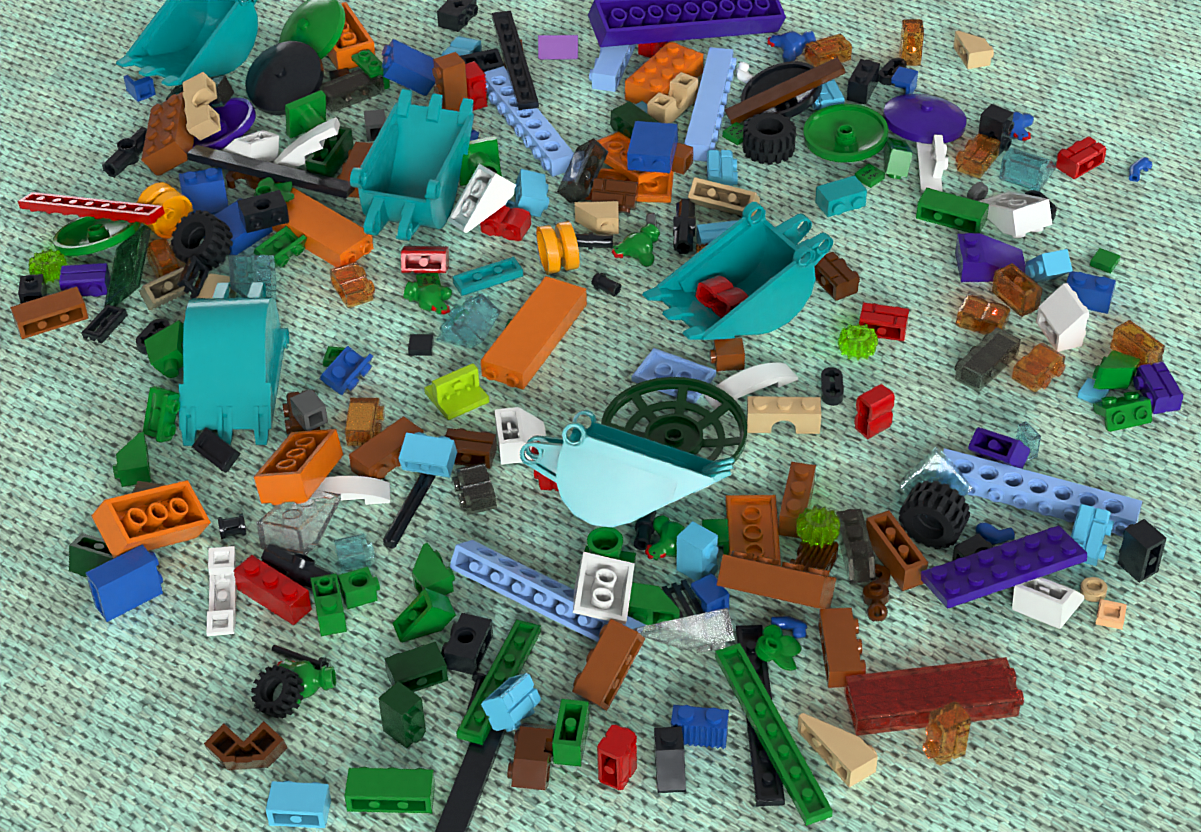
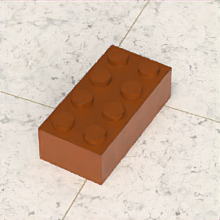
(167, 136)
(776, 581)

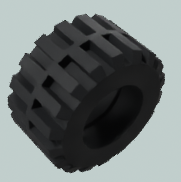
(769, 138)
(191, 232)
(934, 514)

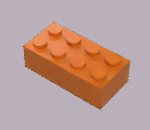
(352, 41)
(660, 69)
(298, 466)
(151, 518)

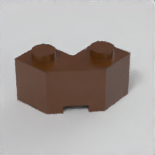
(257, 751)
(532, 756)

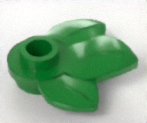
(267, 185)
(777, 647)

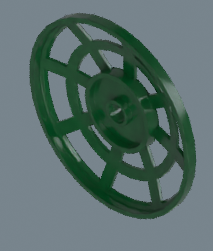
(677, 424)

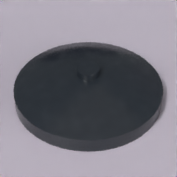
(776, 75)
(283, 76)

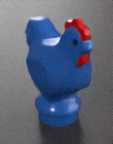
(791, 43)
(1021, 121)

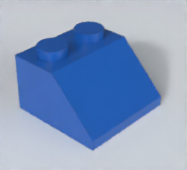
(205, 189)
(1092, 290)

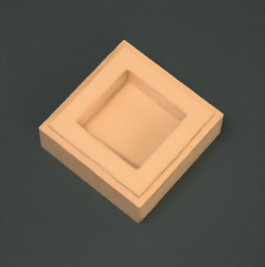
(1111, 614)

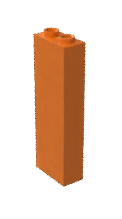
(327, 232)
(533, 333)

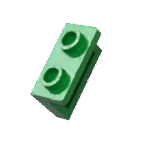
(370, 65)
(282, 246)
(1124, 411)
(161, 414)

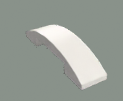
(754, 379)
(358, 487)
(222, 591)

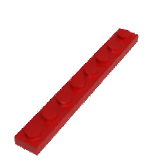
(92, 207)

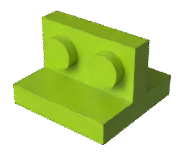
(457, 392)

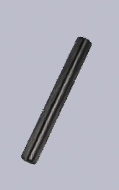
(407, 510)

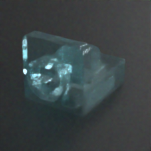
(1030, 438)

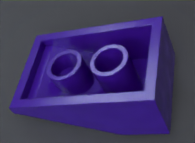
(981, 256)

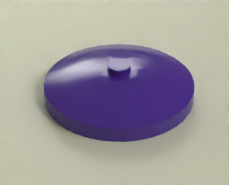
(923, 116)
(235, 121)

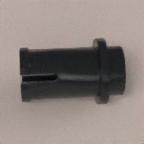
(601, 282)

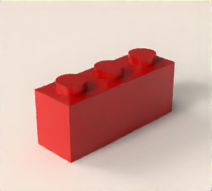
(272, 590)

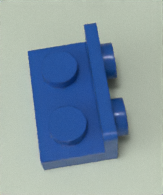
(345, 370)

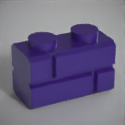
(88, 278)
(1159, 386)
(998, 448)

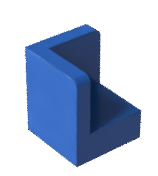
(905, 79)
(141, 88)
(711, 596)

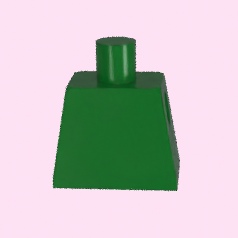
(166, 349)

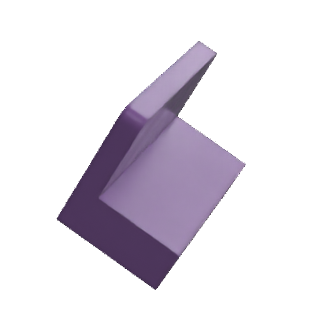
(557, 47)

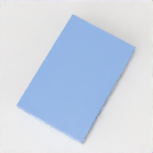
(662, 364)

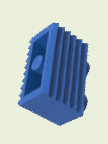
(701, 725)

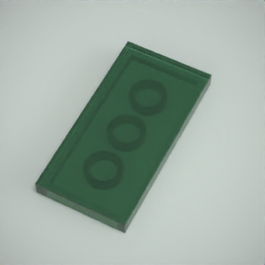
(128, 266)

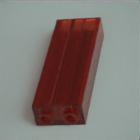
(907, 696)

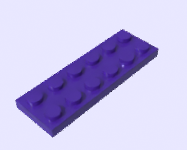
(1003, 566)

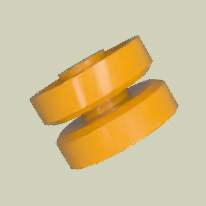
(174, 205)
(557, 247)

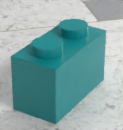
(841, 196)

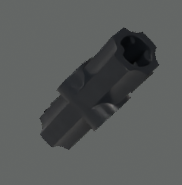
(127, 153)
(684, 226)
(293, 565)

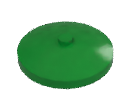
(315, 24)
(845, 133)
(92, 235)

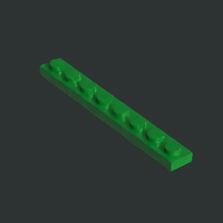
(773, 735)

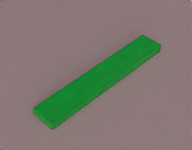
(507, 664)

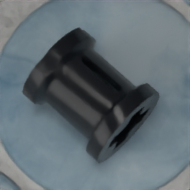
(232, 526)

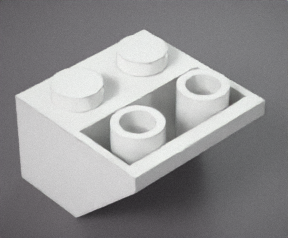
(258, 145)
(1063, 319)
(513, 430)
(1046, 601)

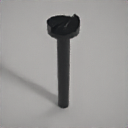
(317, 663)
(478, 678)

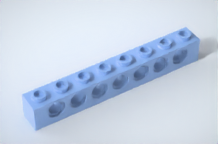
(528, 124)
(1041, 492)
(526, 587)

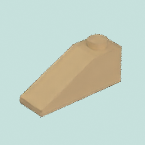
(841, 750)

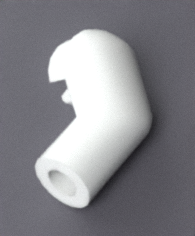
(743, 73)

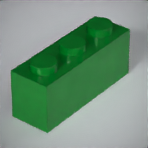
(952, 211)
(390, 790)

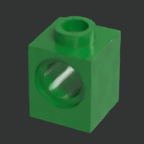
(358, 587)

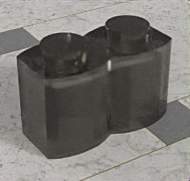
(475, 489)

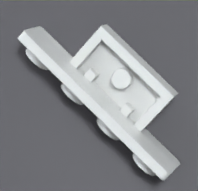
(931, 163)

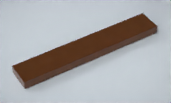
(785, 91)

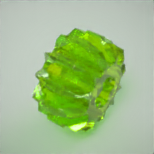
(48, 264)
(857, 341)
(818, 526)

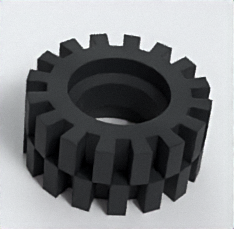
(266, 686)

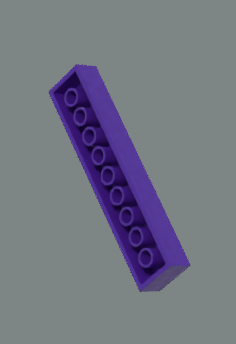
(677, 20)

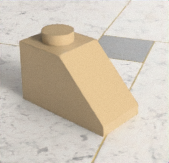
(973, 50)
(598, 216)

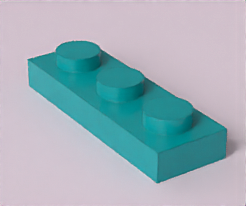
(487, 276)

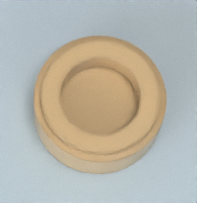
(1093, 589)

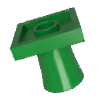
(305, 114)
(482, 152)
(608, 543)

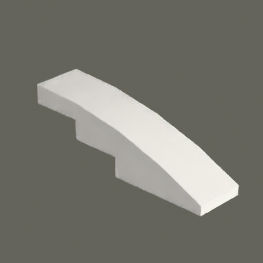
(312, 141)

